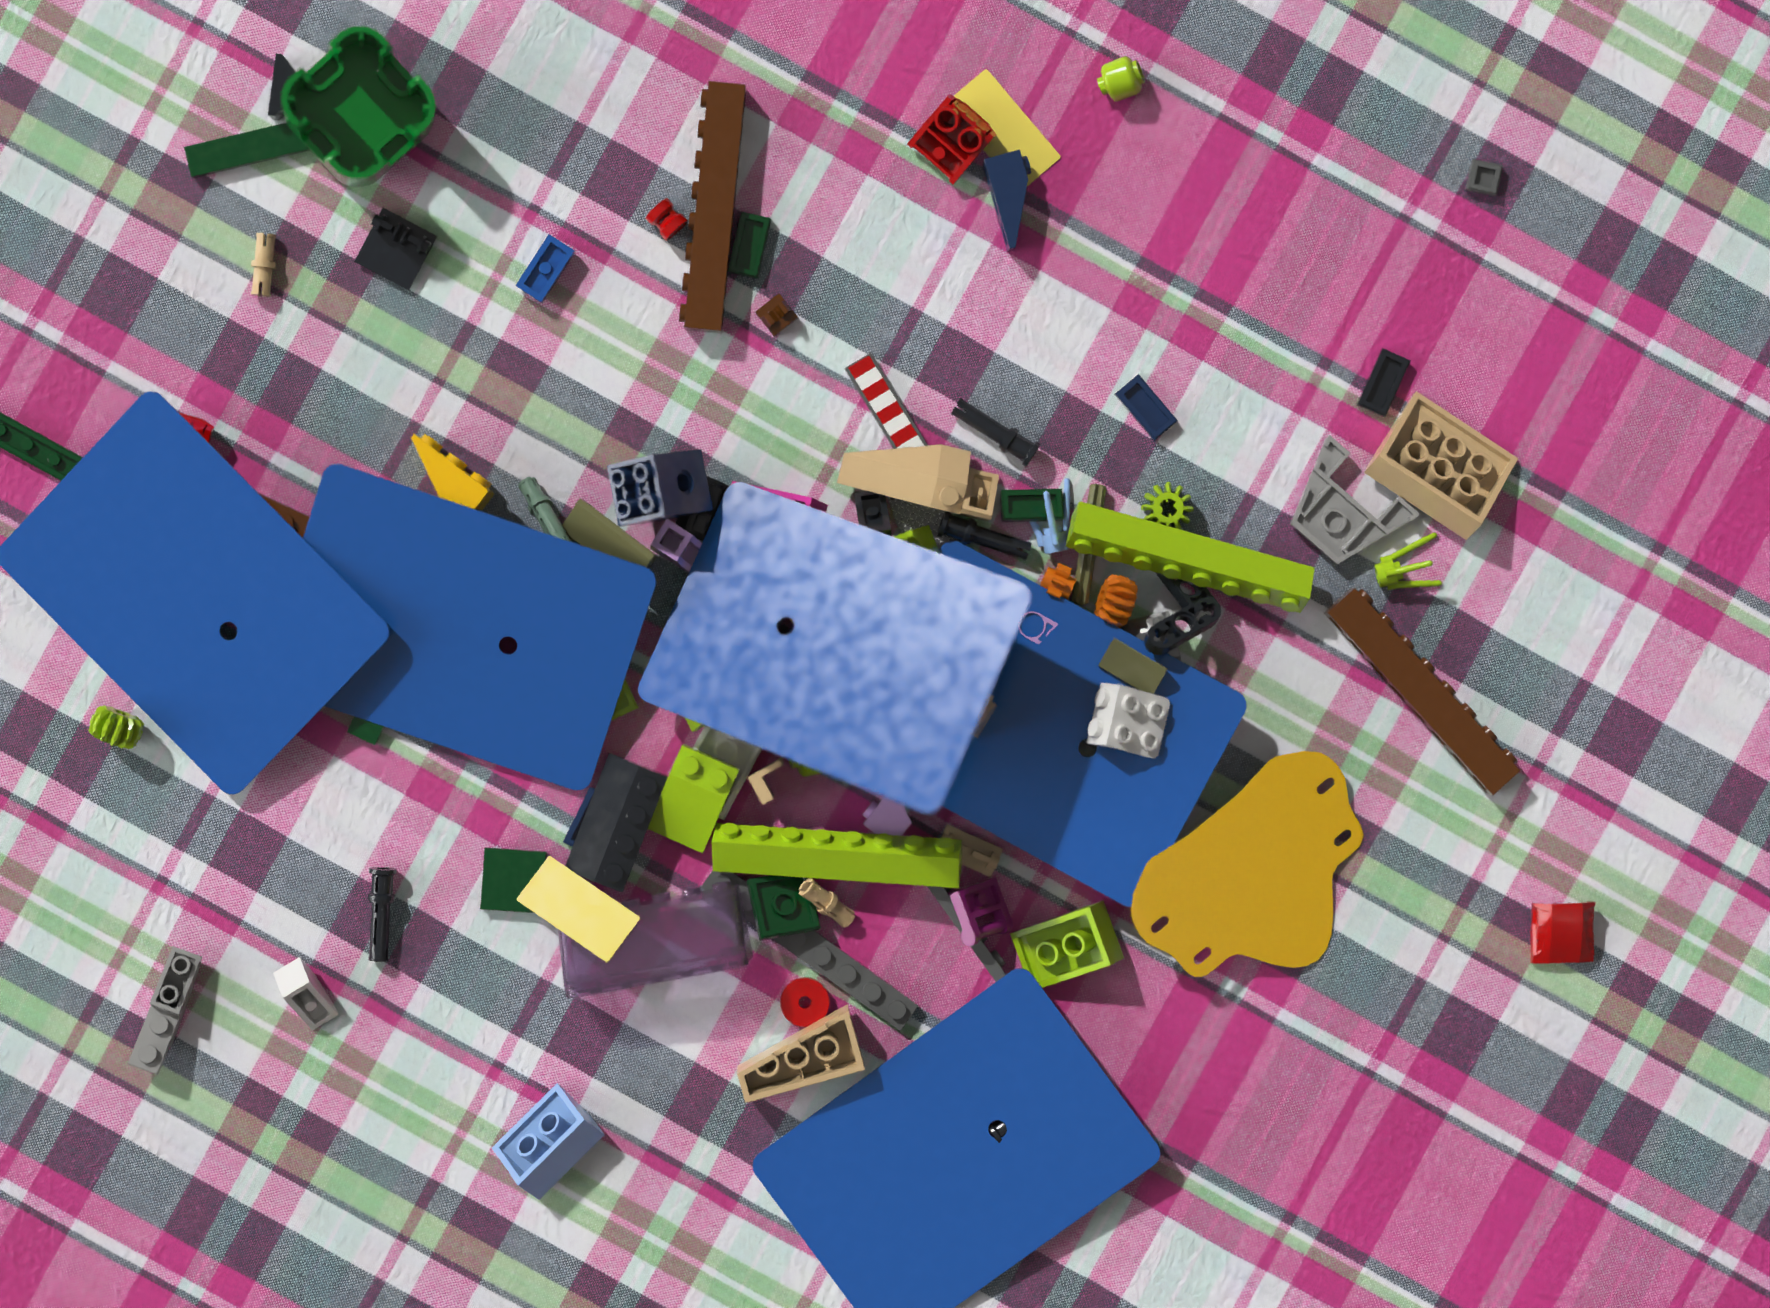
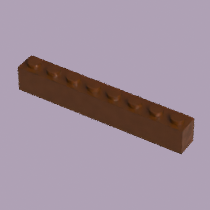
(714, 207)
(1421, 691)

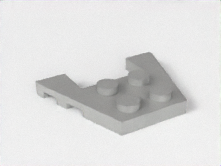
(1336, 520)

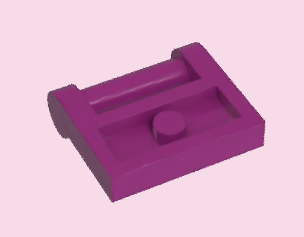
(976, 902)

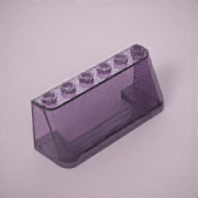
(670, 942)

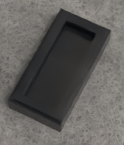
(1383, 382)

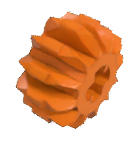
(1116, 600)

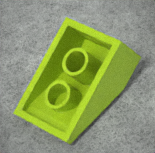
(693, 798)
(1068, 945)

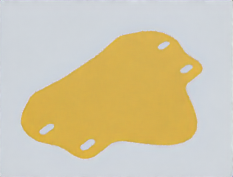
(1254, 871)

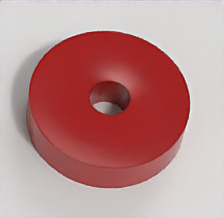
(814, 991)

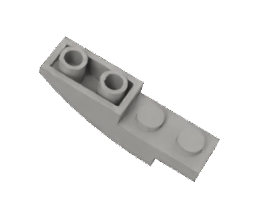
(166, 1010)

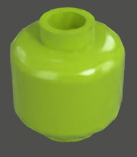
(1121, 78)

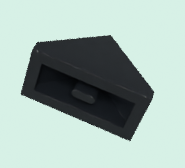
(282, 72)

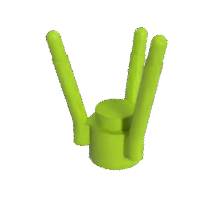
(1390, 572)

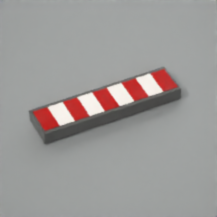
(884, 403)

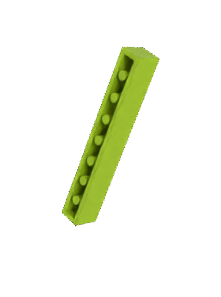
(1190, 557)
(837, 855)

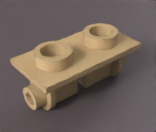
(975, 852)

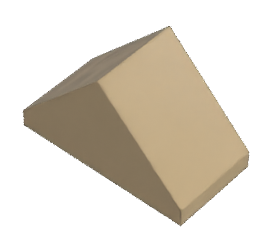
(980, 495)

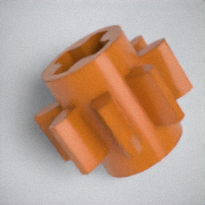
(1058, 581)

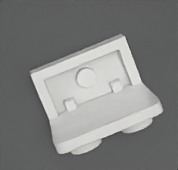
(1128, 720)

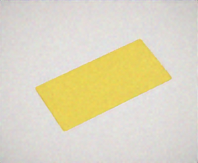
(1009, 123)
(578, 909)

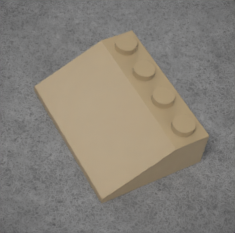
(1441, 466)

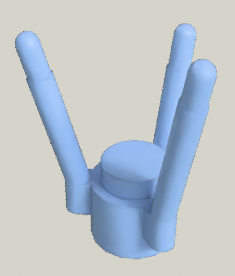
(1054, 538)

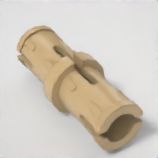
(263, 264)
(826, 902)

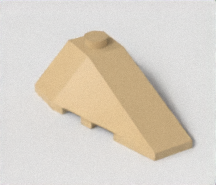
(921, 475)

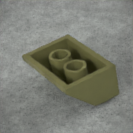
(594, 530)

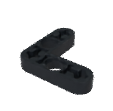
(1191, 608)

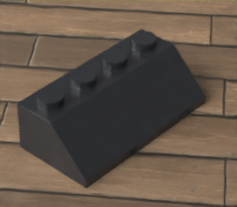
(616, 822)

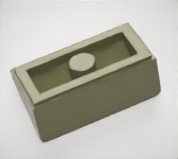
(1132, 667)

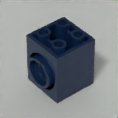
(659, 487)

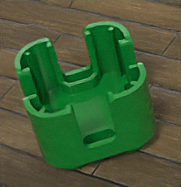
(358, 107)

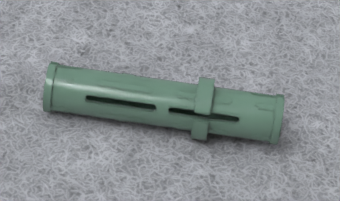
(541, 507)

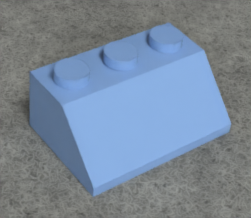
(547, 1142)

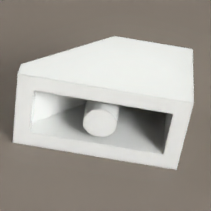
(305, 993)

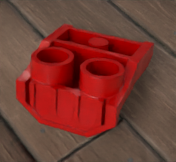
(952, 137)
(1562, 932)

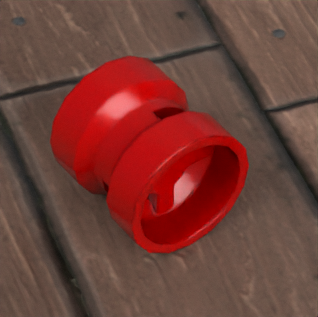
(671, 220)

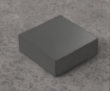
(1483, 177)

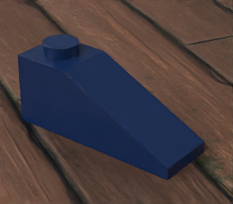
(1008, 185)

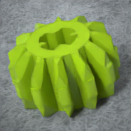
(1177, 506)
(116, 727)

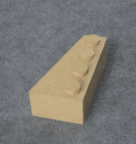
(805, 1058)

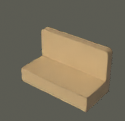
(760, 784)

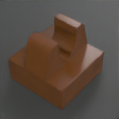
(776, 315)

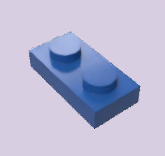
(545, 268)

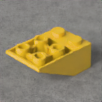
(450, 476)

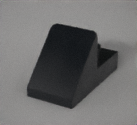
(873, 511)

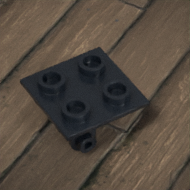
(395, 248)

